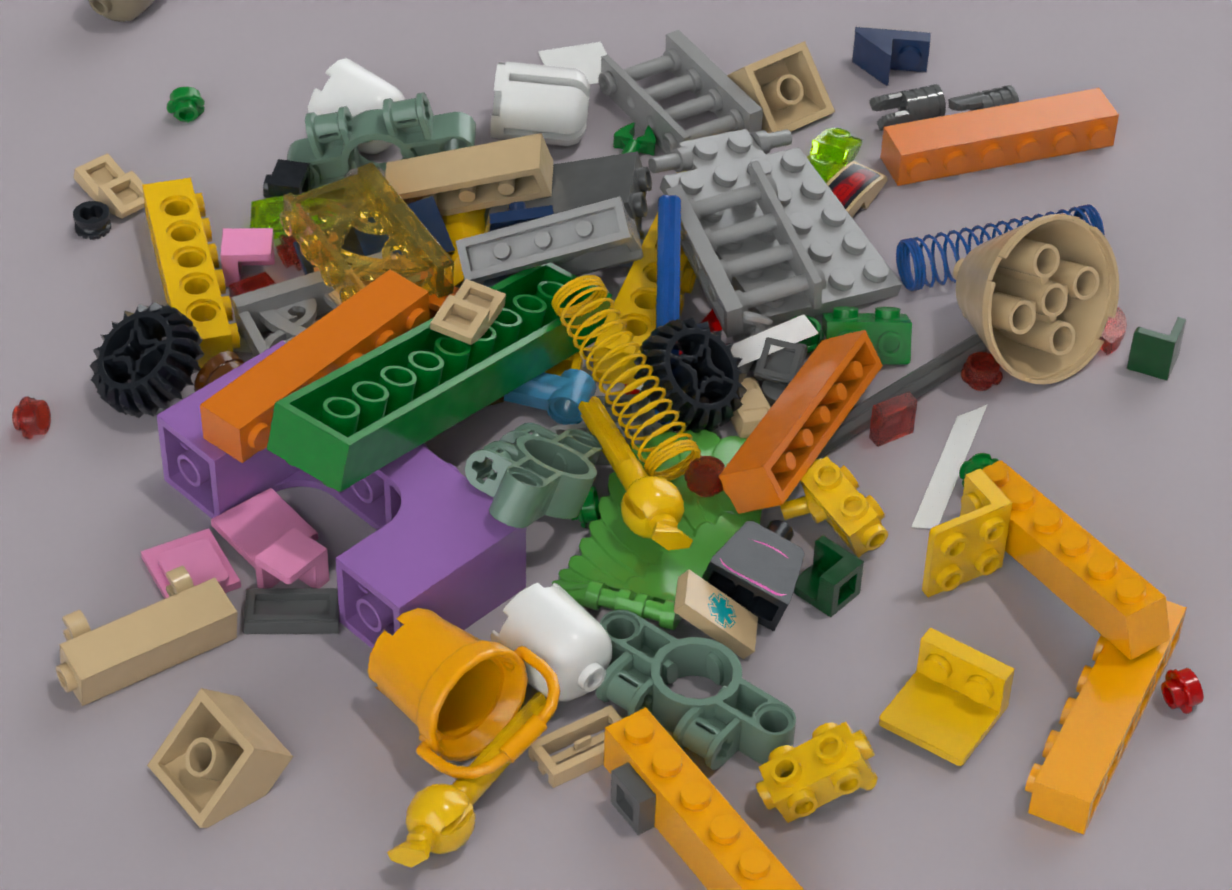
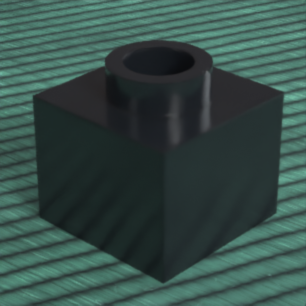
(287, 178)

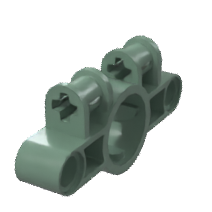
(405, 123)
(535, 473)
(711, 727)

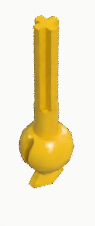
(651, 503)
(444, 814)

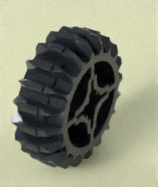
(154, 365)
(701, 370)

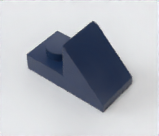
(886, 50)

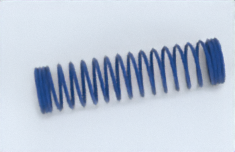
(911, 246)

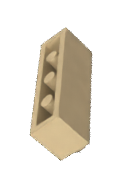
(476, 175)

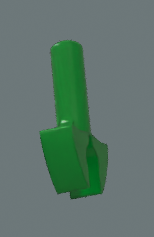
(624, 140)

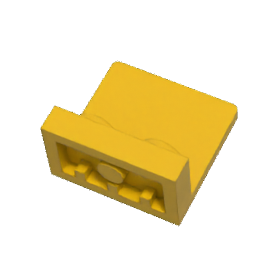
(973, 541)
(949, 698)

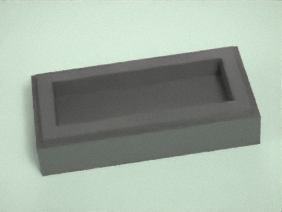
(291, 611)

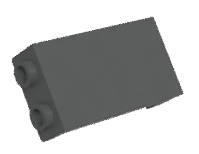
(597, 180)

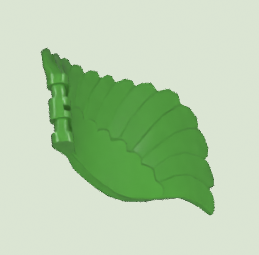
(638, 573)

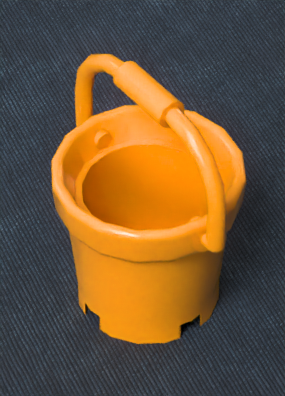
(458, 691)

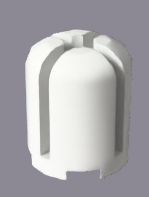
(540, 100)

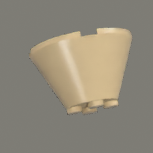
(1040, 296)

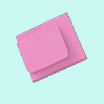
(259, 523)
(199, 556)

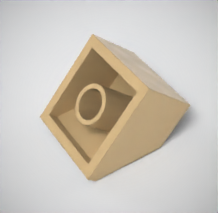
(785, 89)
(218, 758)

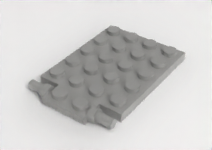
(829, 234)

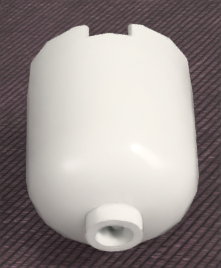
(359, 91)
(560, 634)

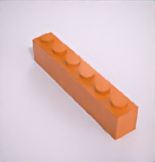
(998, 136)
(242, 412)
(800, 422)

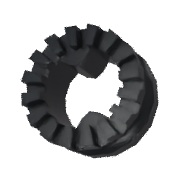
(92, 219)

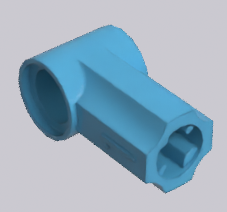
(556, 394)

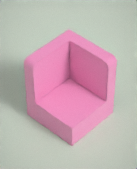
(245, 247)
(292, 558)

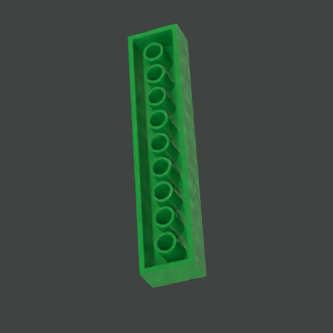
(424, 383)

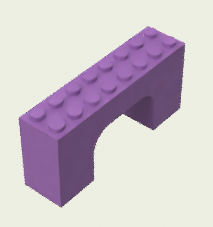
(433, 527)

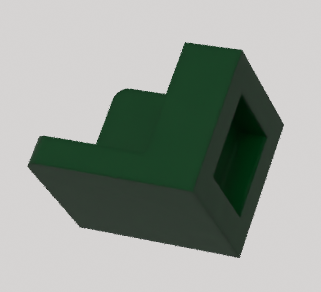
(1156, 352)
(831, 579)

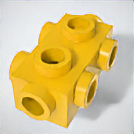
(834, 498)
(816, 771)

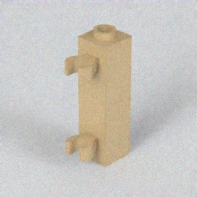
(146, 640)

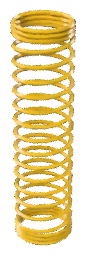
(667, 448)

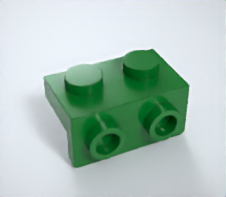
(886, 328)

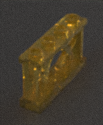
(368, 196)

